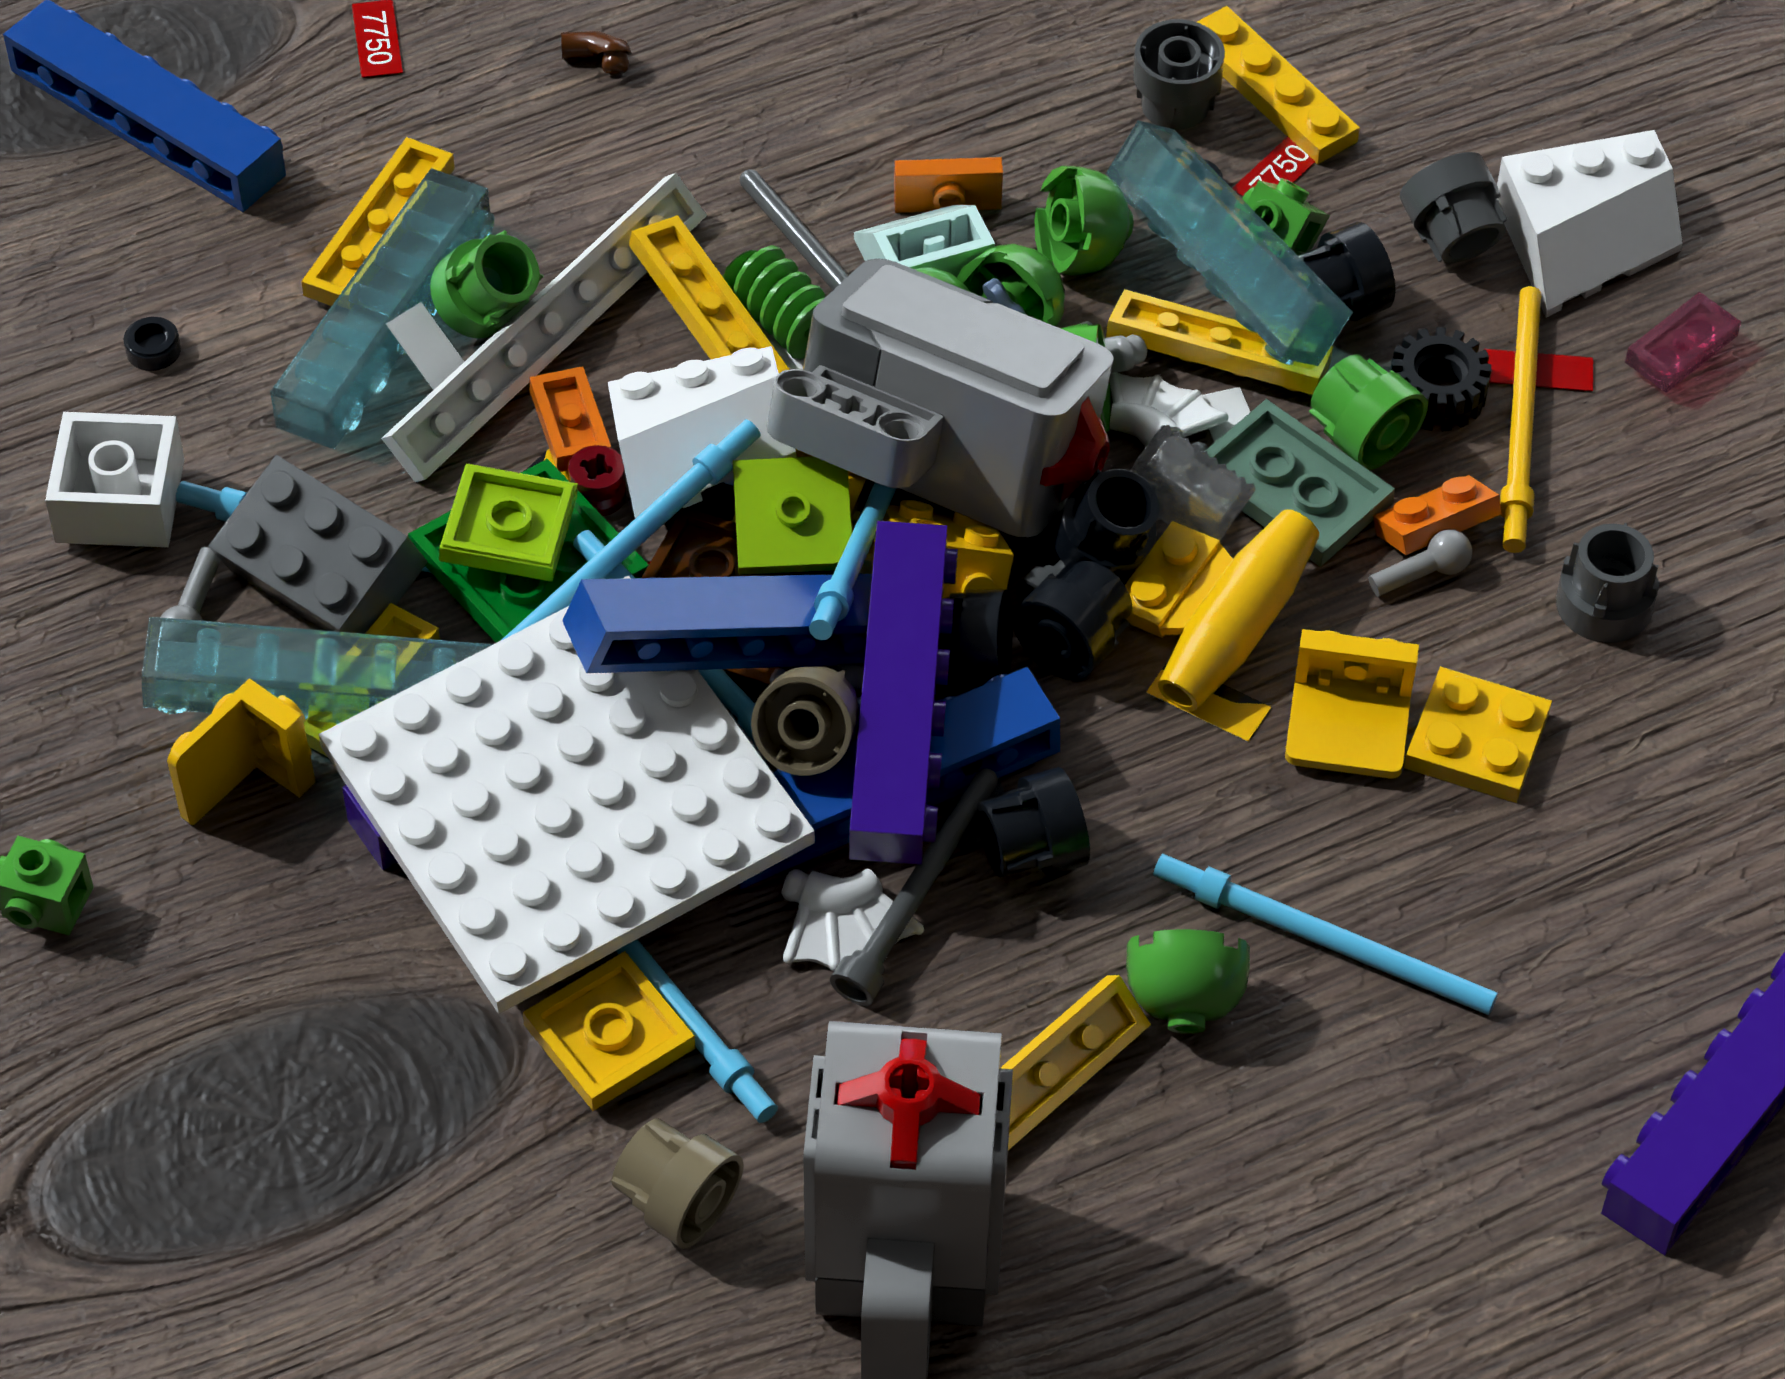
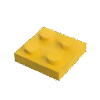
(1477, 734)
(609, 1030)

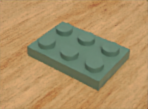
(1301, 474)

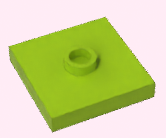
(790, 514)
(508, 522)

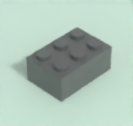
(316, 551)

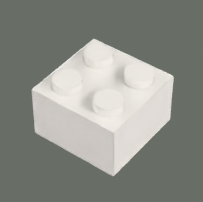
(115, 479)

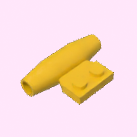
(1216, 600)

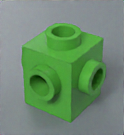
(1287, 213)
(43, 885)

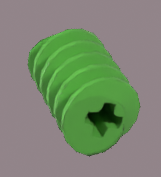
(776, 295)

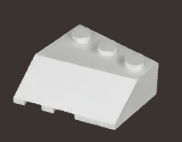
(1589, 213)
(680, 410)

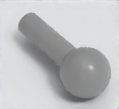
(1446, 552)
(196, 587)

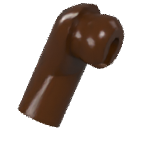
(597, 45)

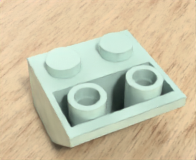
(936, 239)

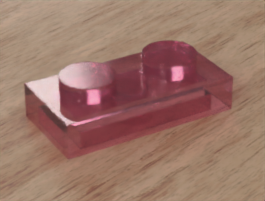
(1682, 342)

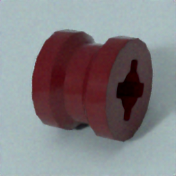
(608, 489)

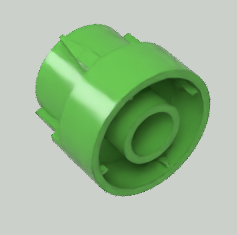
(484, 284)
(1367, 410)

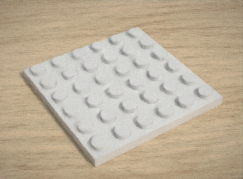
(561, 804)

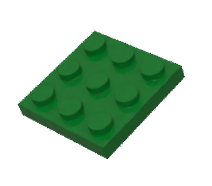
(503, 599)

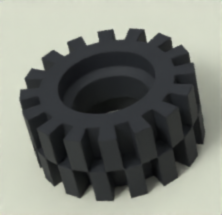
(1451, 358)

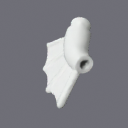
(1150, 402)
(835, 915)

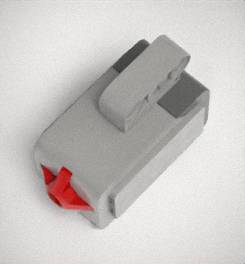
(947, 397)
(905, 1184)

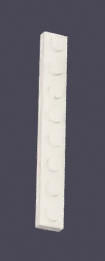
(534, 336)

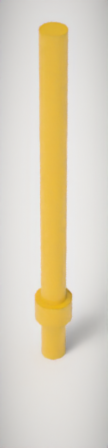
(1517, 495)

